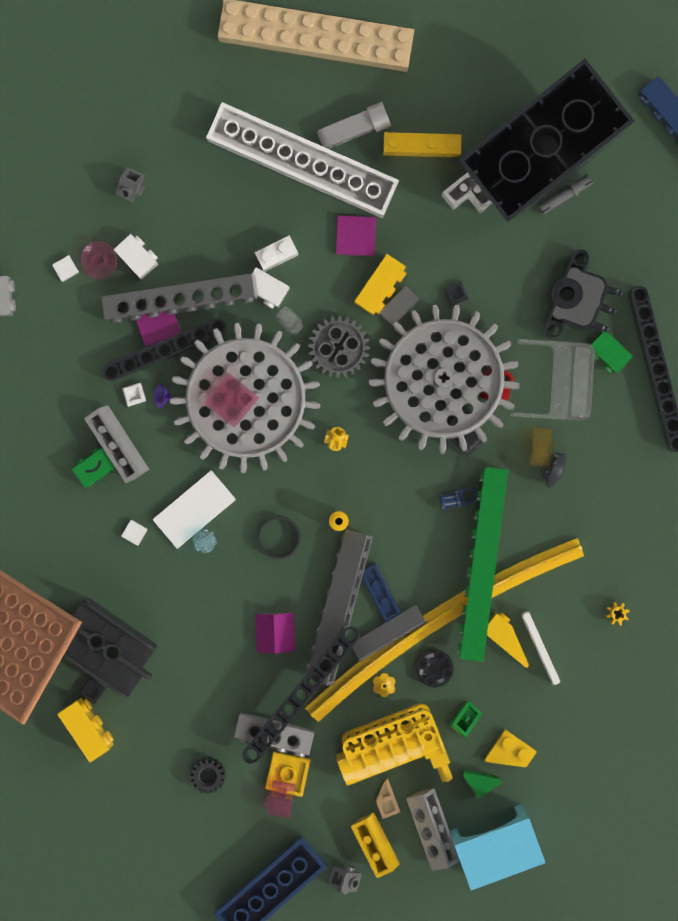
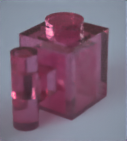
(279, 802)

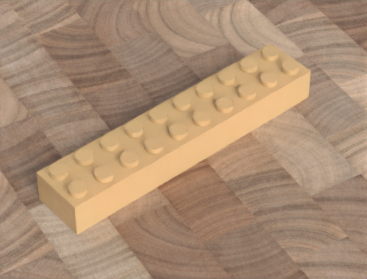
(315, 35)

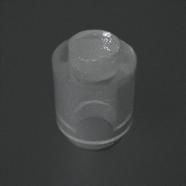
(289, 320)

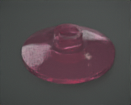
(91, 260)

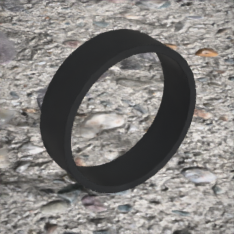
(279, 557)

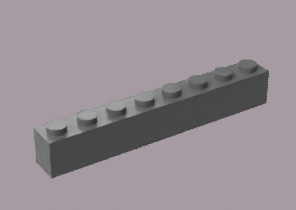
(340, 598)

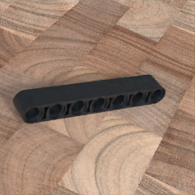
(154, 349)

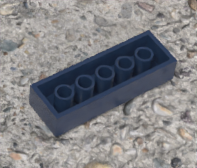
(274, 884)

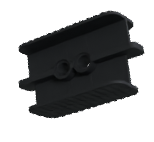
(133, 648)

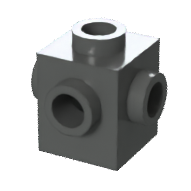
(130, 185)
(344, 879)

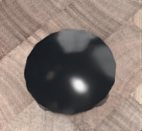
(555, 473)
(434, 668)

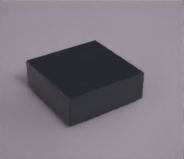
(456, 293)
(92, 690)

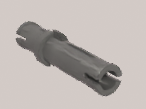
(568, 192)

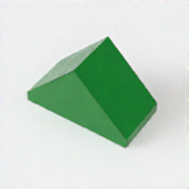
(465, 719)
(480, 782)

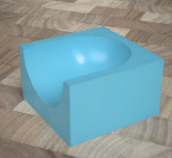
(498, 851)

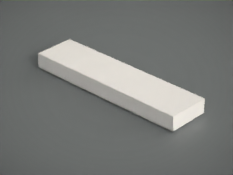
(540, 647)

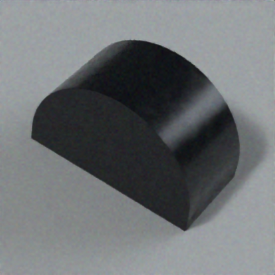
(547, 141)

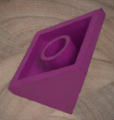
(275, 632)

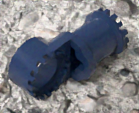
(456, 498)

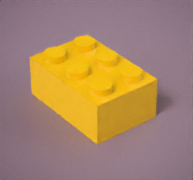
(86, 729)

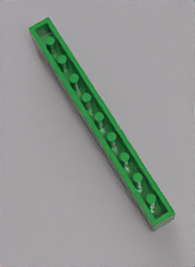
(484, 564)

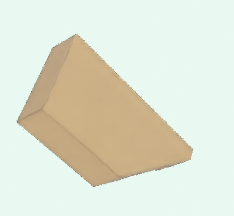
(386, 801)

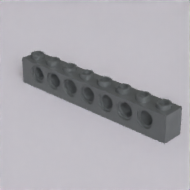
(112, 303)

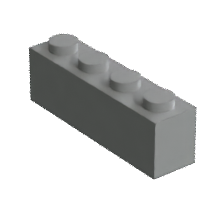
(116, 444)

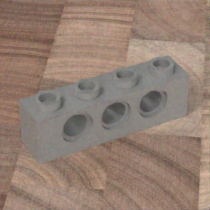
(304, 735)
(433, 829)

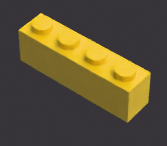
(422, 144)

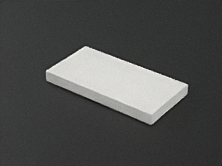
(194, 509)

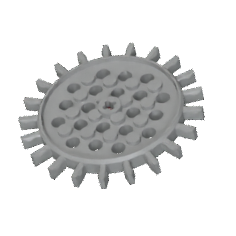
(397, 373)
(293, 397)

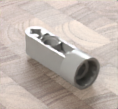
(355, 126)

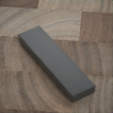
(388, 632)

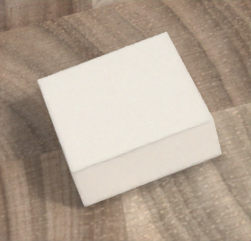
(65, 268)
(134, 394)
(134, 532)

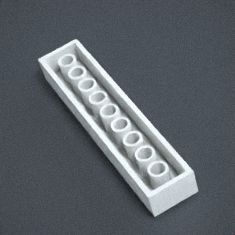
(302, 160)

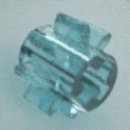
(204, 541)

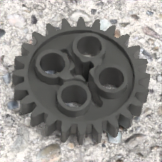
(324, 338)

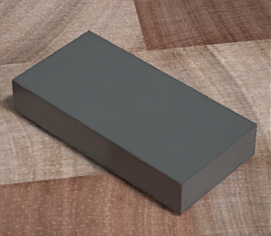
(399, 306)

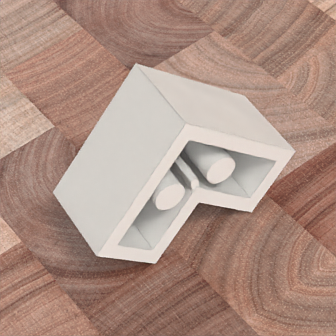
(465, 189)

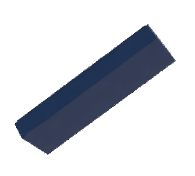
(380, 593)

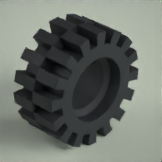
(203, 786)

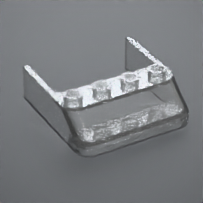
(570, 380)

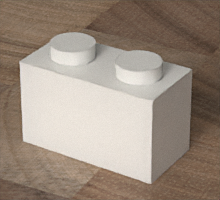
(276, 253)
(136, 256)
(270, 289)

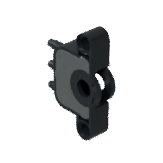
(587, 302)

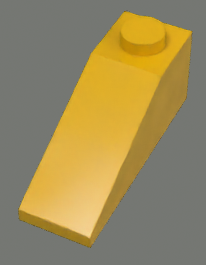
(504, 635)

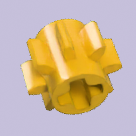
(336, 438)
(623, 613)

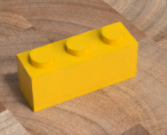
(380, 285)
(375, 845)

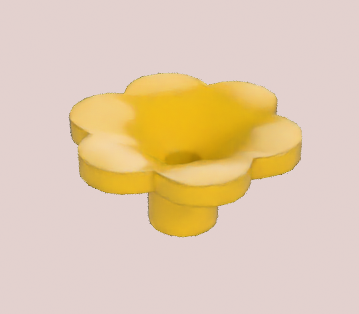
(380, 681)

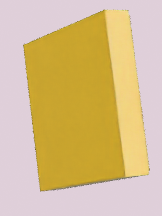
(288, 769)

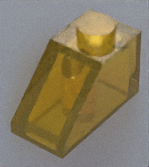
(540, 447)

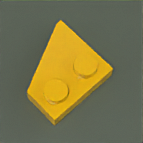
(510, 751)

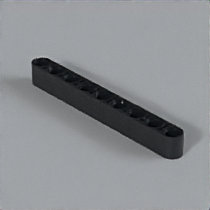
(658, 359)
(297, 703)

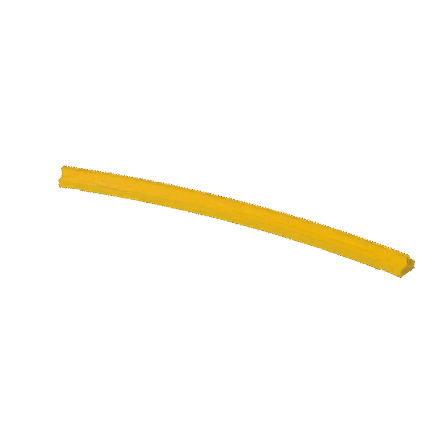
(436, 619)

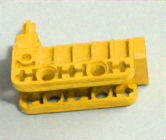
(393, 746)

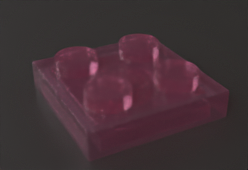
(231, 400)

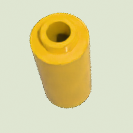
(336, 514)

